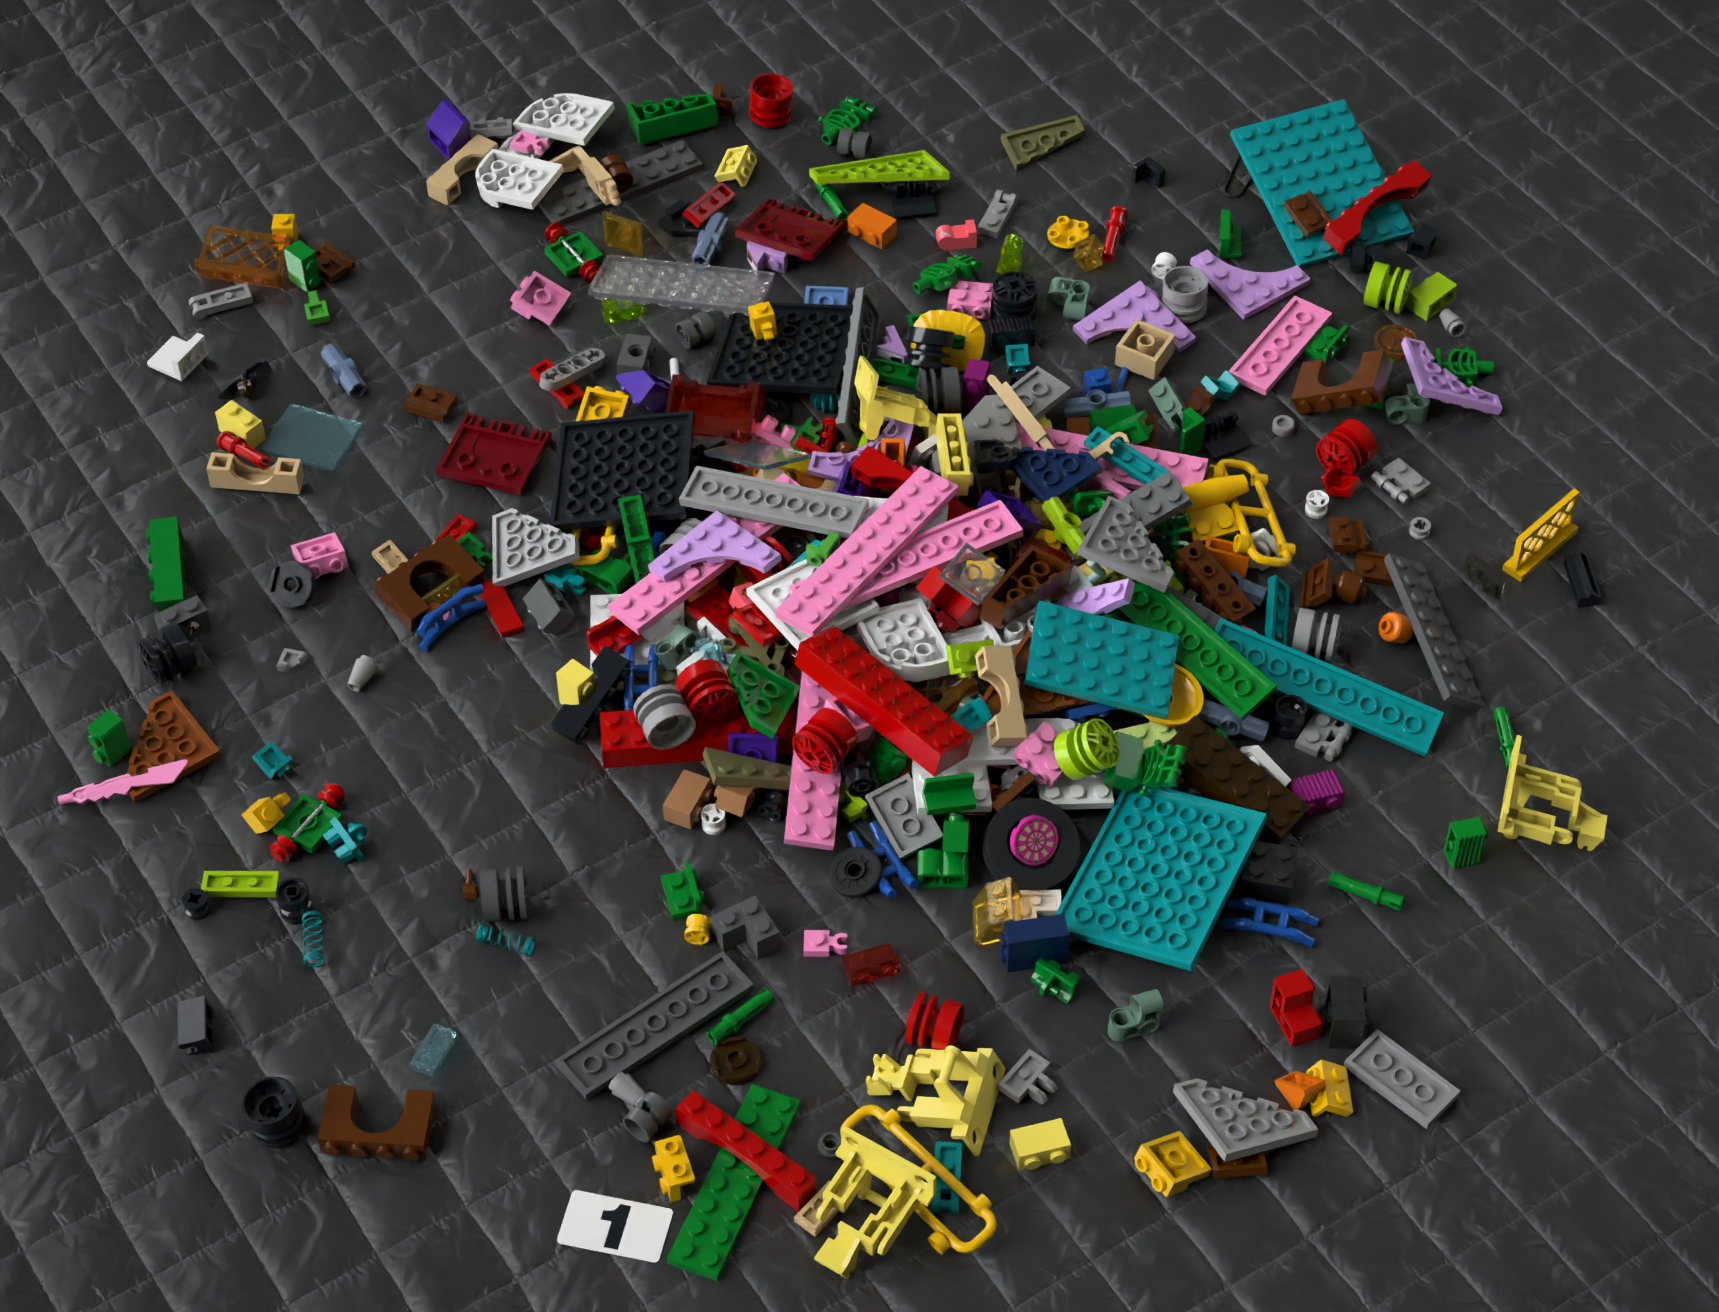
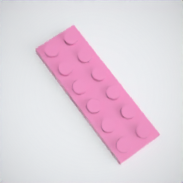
(1280, 345)

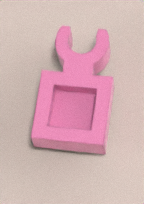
(526, 142)
(819, 943)

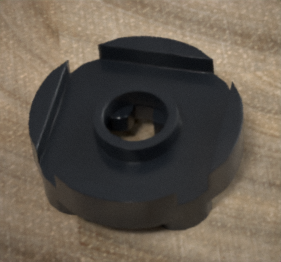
(282, 591)

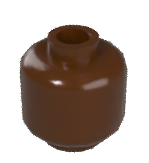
(1349, 587)

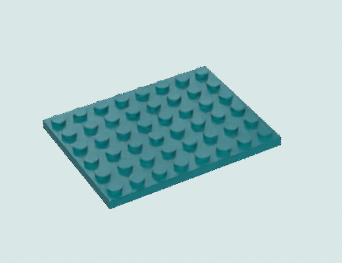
(1330, 157)
(1160, 874)

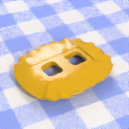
(961, 325)

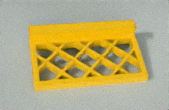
(1543, 538)

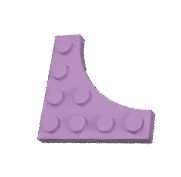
(1249, 290)
(1125, 308)
(1441, 383)
(830, 464)
(713, 542)
(1099, 598)

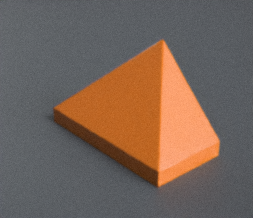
(1299, 1088)

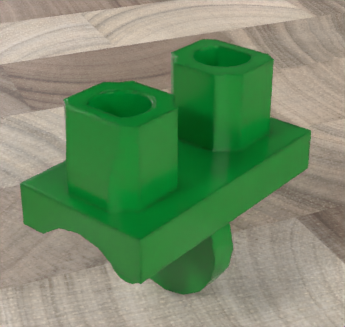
(1088, 502)
(1054, 981)

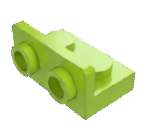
(962, 657)

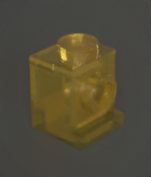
(1089, 253)

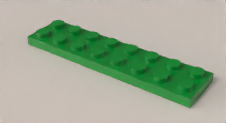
(1201, 650)
(730, 1189)

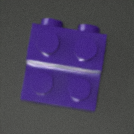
(1020, 512)

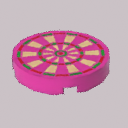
(1034, 840)

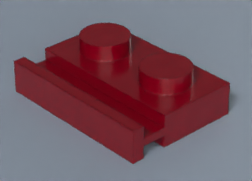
(943, 620)

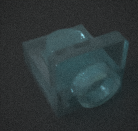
(711, 649)

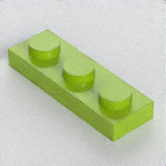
(240, 883)

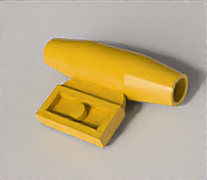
(1208, 510)

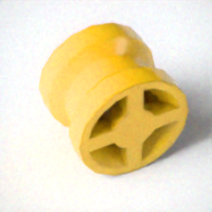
(697, 929)

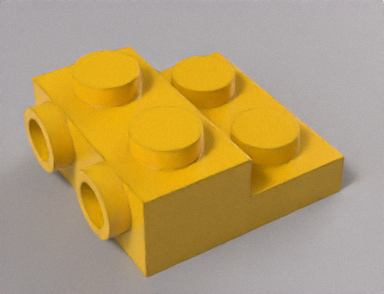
(603, 404)
(1171, 1163)

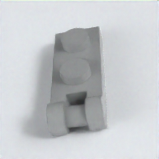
(997, 214)
(220, 300)

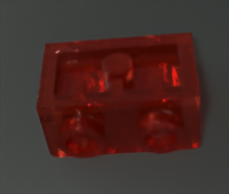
(871, 964)

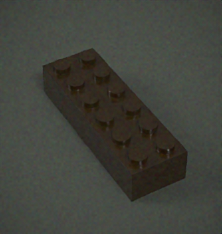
(1232, 778)

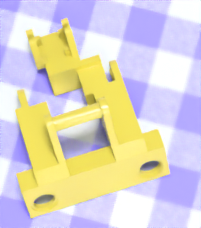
(882, 402)
(1558, 788)
(951, 1109)
(855, 1178)

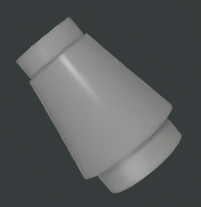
(1453, 323)
(362, 672)
(626, 1088)

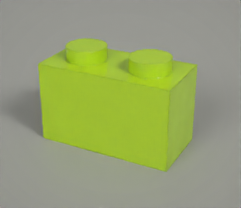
(1431, 296)

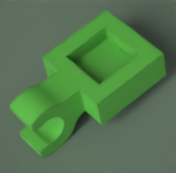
(316, 310)

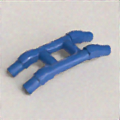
(458, 613)
(650, 669)
(886, 849)
(1281, 930)

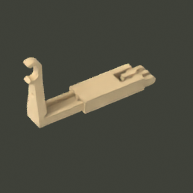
(597, 177)
(1032, 426)

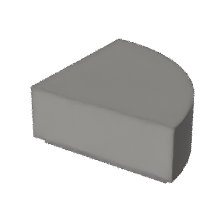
(291, 659)

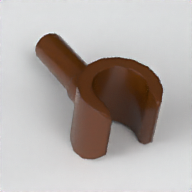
(469, 889)

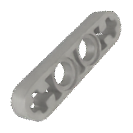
(555, 379)

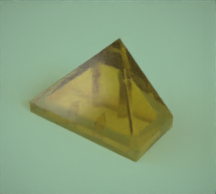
(443, 592)

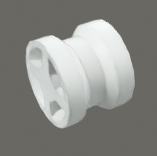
(1163, 263)
(1316, 504)
(708, 815)

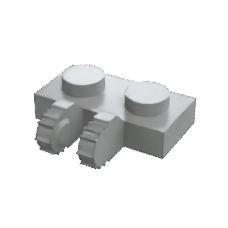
(1024, 1076)

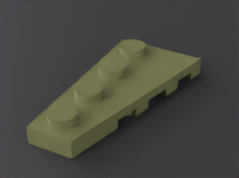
(1039, 140)
(745, 771)

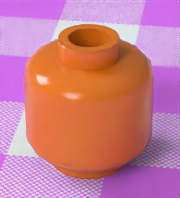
(1395, 628)

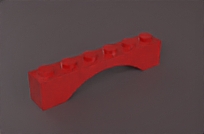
(1405, 184)
(879, 471)
(779, 1172)

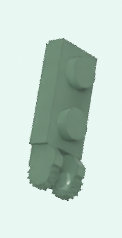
(1168, 403)

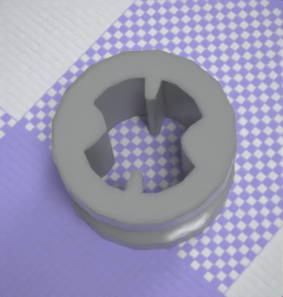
(1419, 534)

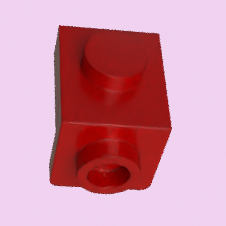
(1338, 484)

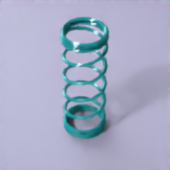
(312, 924)
(482, 932)

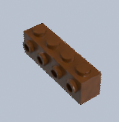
(1213, 583)

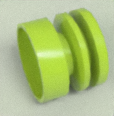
(1387, 287)
(1086, 749)

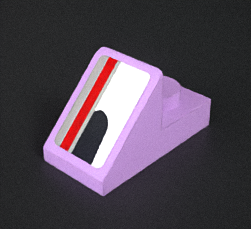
(765, 257)
(892, 346)

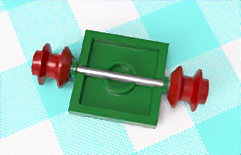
(572, 253)
(306, 823)

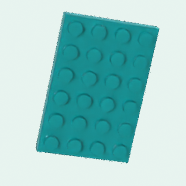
(1101, 660)

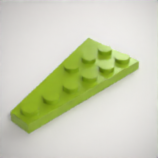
(898, 167)

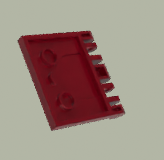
(789, 230)
(493, 455)

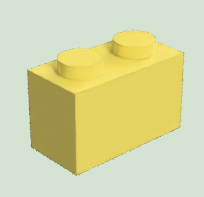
(241, 423)
(575, 683)
(1040, 1144)

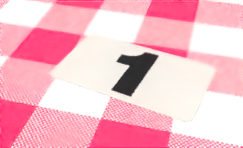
(615, 1226)

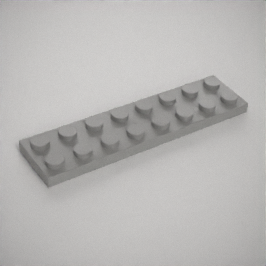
(774, 502)

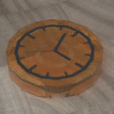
(1390, 340)

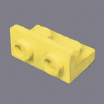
(737, 165)

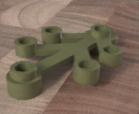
(755, 650)

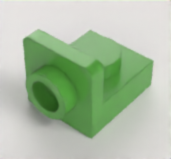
(818, 555)

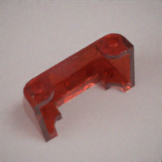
(718, 409)

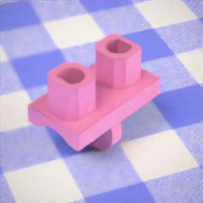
(767, 431)

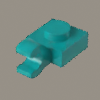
(566, 576)

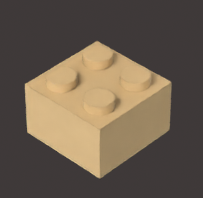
(1145, 349)

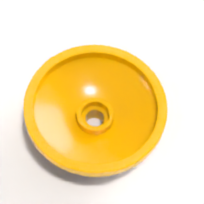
(1185, 699)

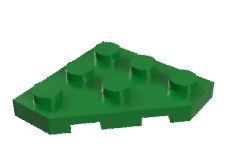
(761, 693)

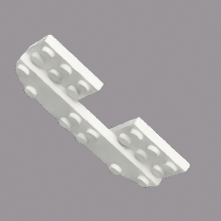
(524, 178)
(913, 647)
(1065, 793)

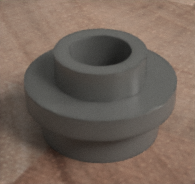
(826, 1139)

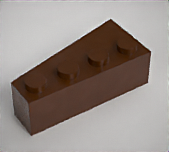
(1030, 579)

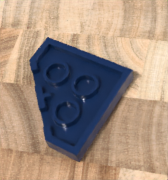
(1054, 471)

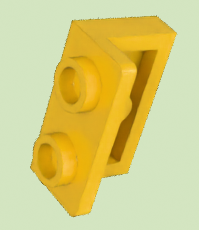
(1336, 1094)
(674, 1166)

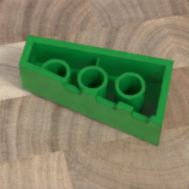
(671, 117)
(167, 562)

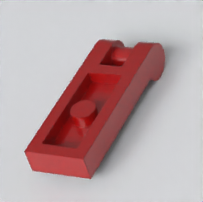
(566, 400)

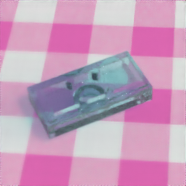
(433, 1050)

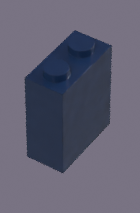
(1032, 939)

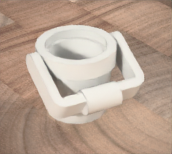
(1263, 543)

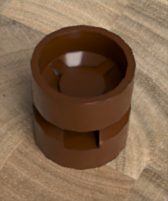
(618, 170)

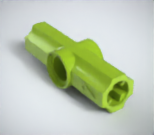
(1066, 524)

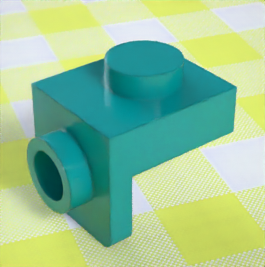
(1017, 358)
(1223, 387)
(972, 714)
(272, 760)

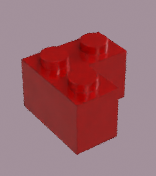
(949, 599)
(1293, 1008)

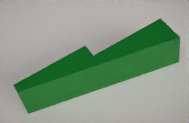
(636, 535)

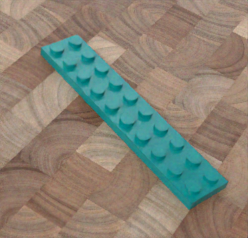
(1337, 691)

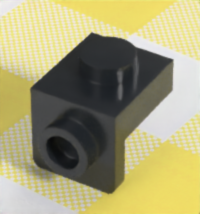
(1150, 171)

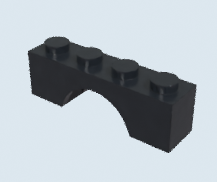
(574, 720)

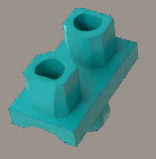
(354, 834)

